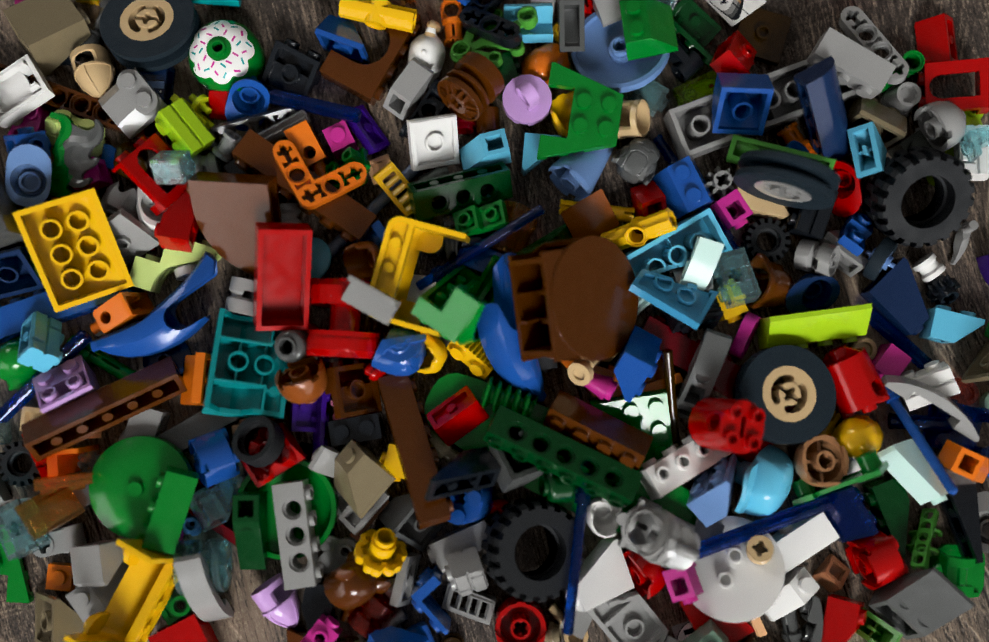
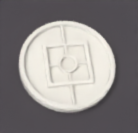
(734, 585)

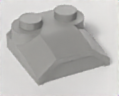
(132, 102)

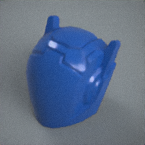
(400, 352)

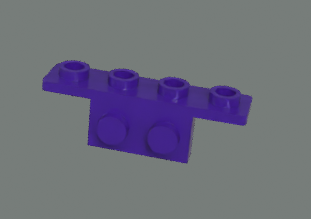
(312, 417)

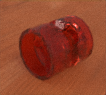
(369, 616)

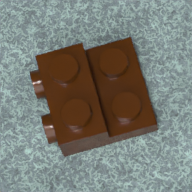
(351, 389)

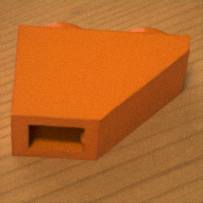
(964, 461)

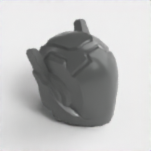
(637, 161)

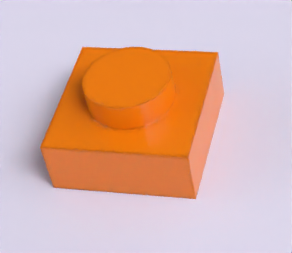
(59, 577)

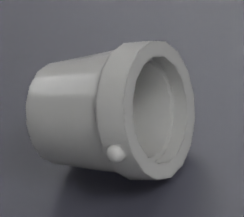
(902, 97)

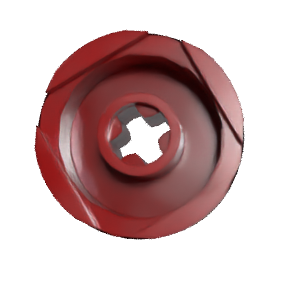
(876, 560)
(517, 610)

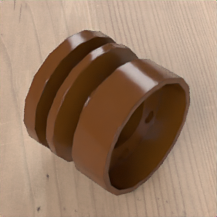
(471, 86)

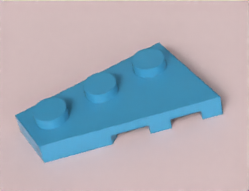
(676, 299)

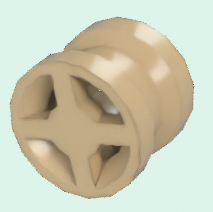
(759, 554)

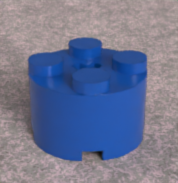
(214, 457)
(472, 506)

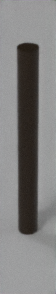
(670, 388)

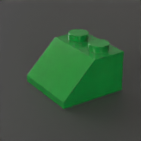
(647, 28)

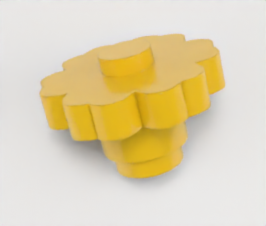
(380, 552)

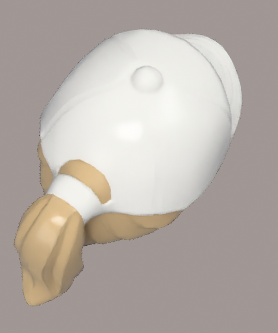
(429, 49)

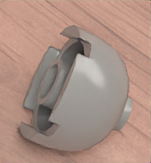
(941, 124)

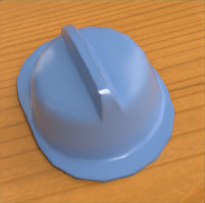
(28, 175)

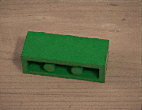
(169, 509)

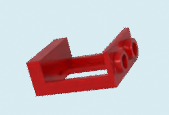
(980, 66)
(129, 165)

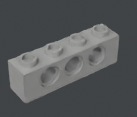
(294, 573)

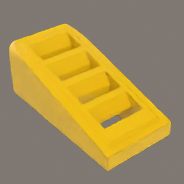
(404, 208)

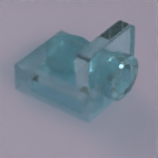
(973, 142)

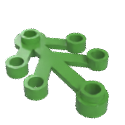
(526, 19)

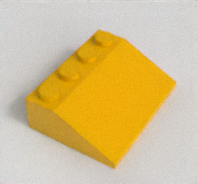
(73, 249)

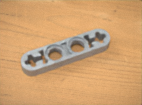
(878, 41)

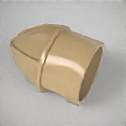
(93, 76)
(634, 119)

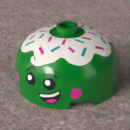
(239, 55)

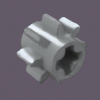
(726, 183)

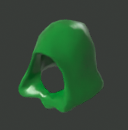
(12, 372)

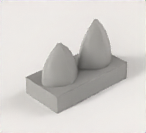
(848, 261)
(403, 583)

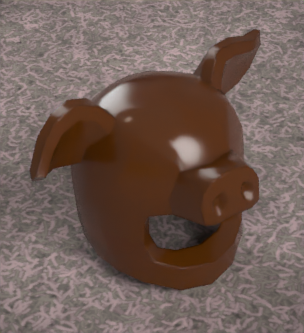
(351, 587)

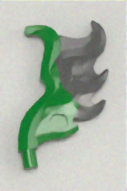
(73, 155)

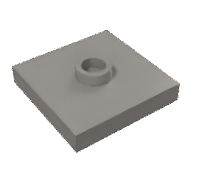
(131, 235)

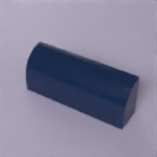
(824, 109)

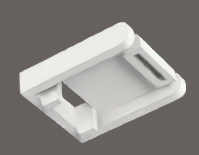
(17, 94)

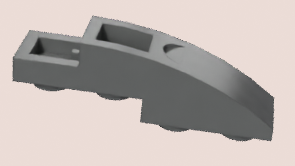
(702, 371)

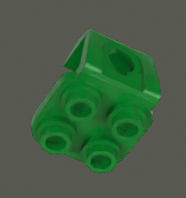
(959, 570)

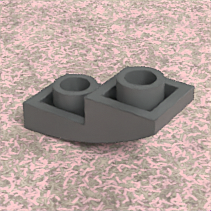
(813, 614)

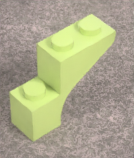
(152, 271)

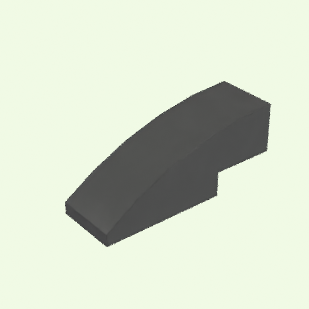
(571, 25)

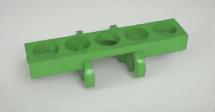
(924, 533)

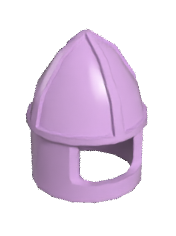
(276, 604)

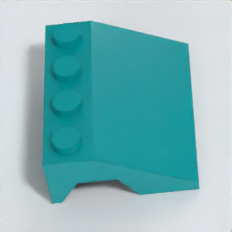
(243, 370)

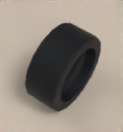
(244, 433)

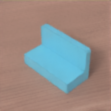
(544, 29)

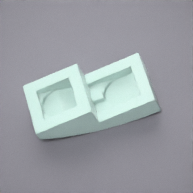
(702, 263)

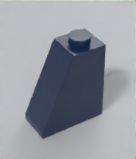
(898, 298)

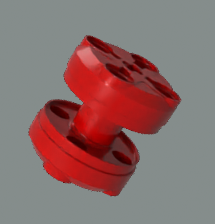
(344, 333)

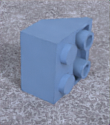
(713, 491)

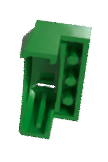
(457, 303)

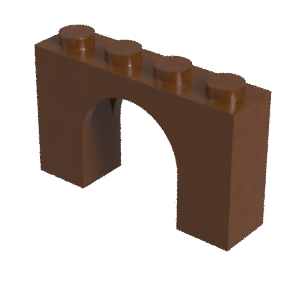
(369, 80)

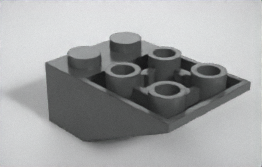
(919, 603)

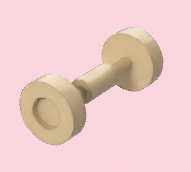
(582, 371)

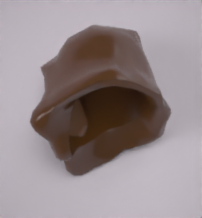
(772, 285)

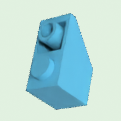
(485, 150)
(949, 326)

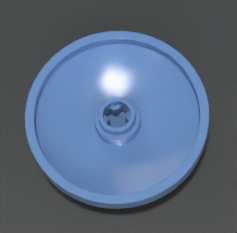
(607, 59)

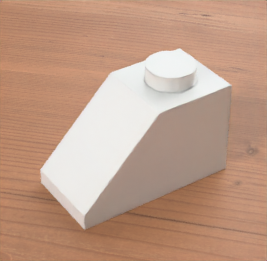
(796, 592)

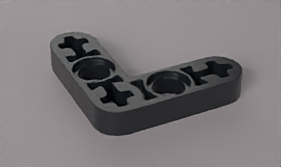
(485, 17)

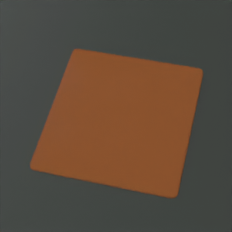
(590, 216)

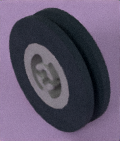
(787, 179)

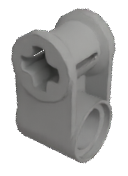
(63, 539)

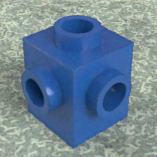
(28, 136)

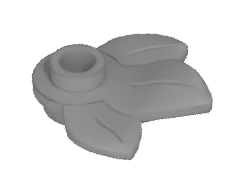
(333, 552)

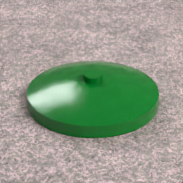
(127, 481)
(324, 503)

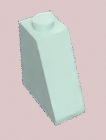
(913, 472)

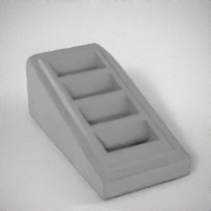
(466, 612)

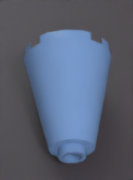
(579, 172)

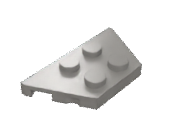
(629, 619)

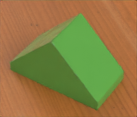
(877, 630)

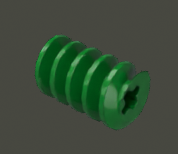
(497, 396)

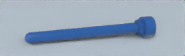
(921, 442)

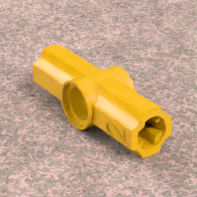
(379, 14)
(651, 227)

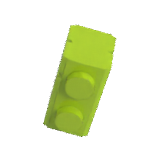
(183, 128)

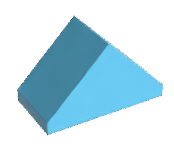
(867, 150)
(530, 151)

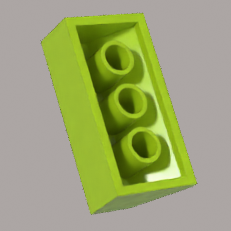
(815, 326)

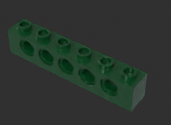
(624, 479)

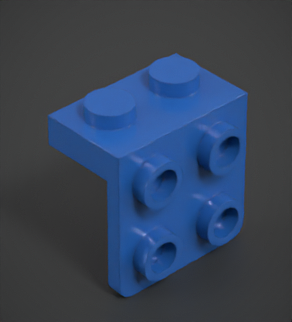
(423, 601)

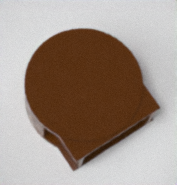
(573, 299)

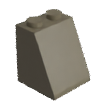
(48, 30)

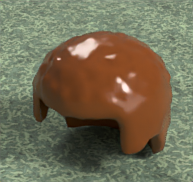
(361, 259)

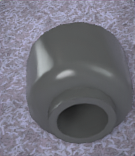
(291, 345)

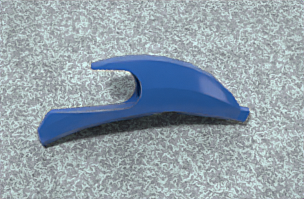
(160, 328)
(500, 336)

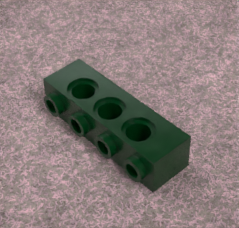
(471, 180)

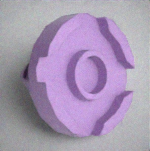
(527, 99)

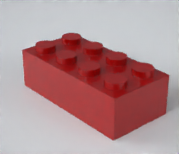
(282, 276)

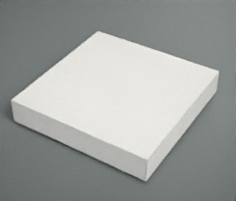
(433, 141)

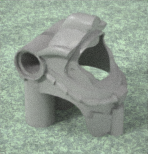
(659, 535)

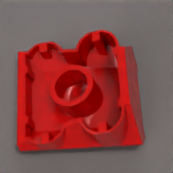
(290, 455)

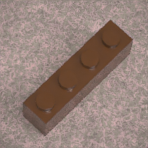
(598, 430)

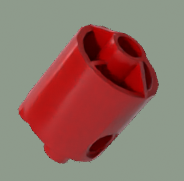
(855, 380)
(727, 425)

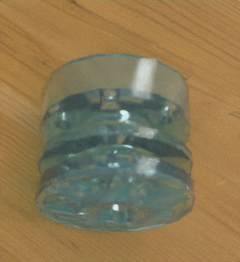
(216, 555)

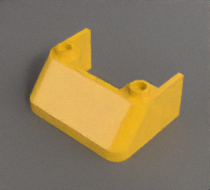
(398, 259)
(137, 599)

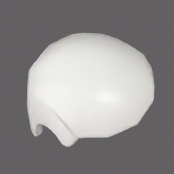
(601, 517)

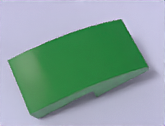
(481, 220)

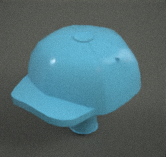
(764, 481)

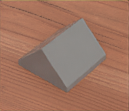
(95, 562)

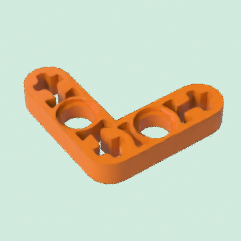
(310, 185)

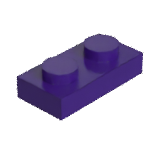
(369, 133)

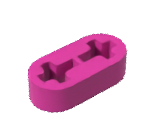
(744, 335)

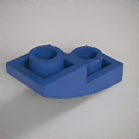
(855, 232)

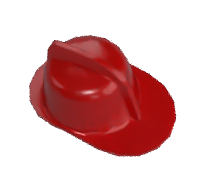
(850, 194)

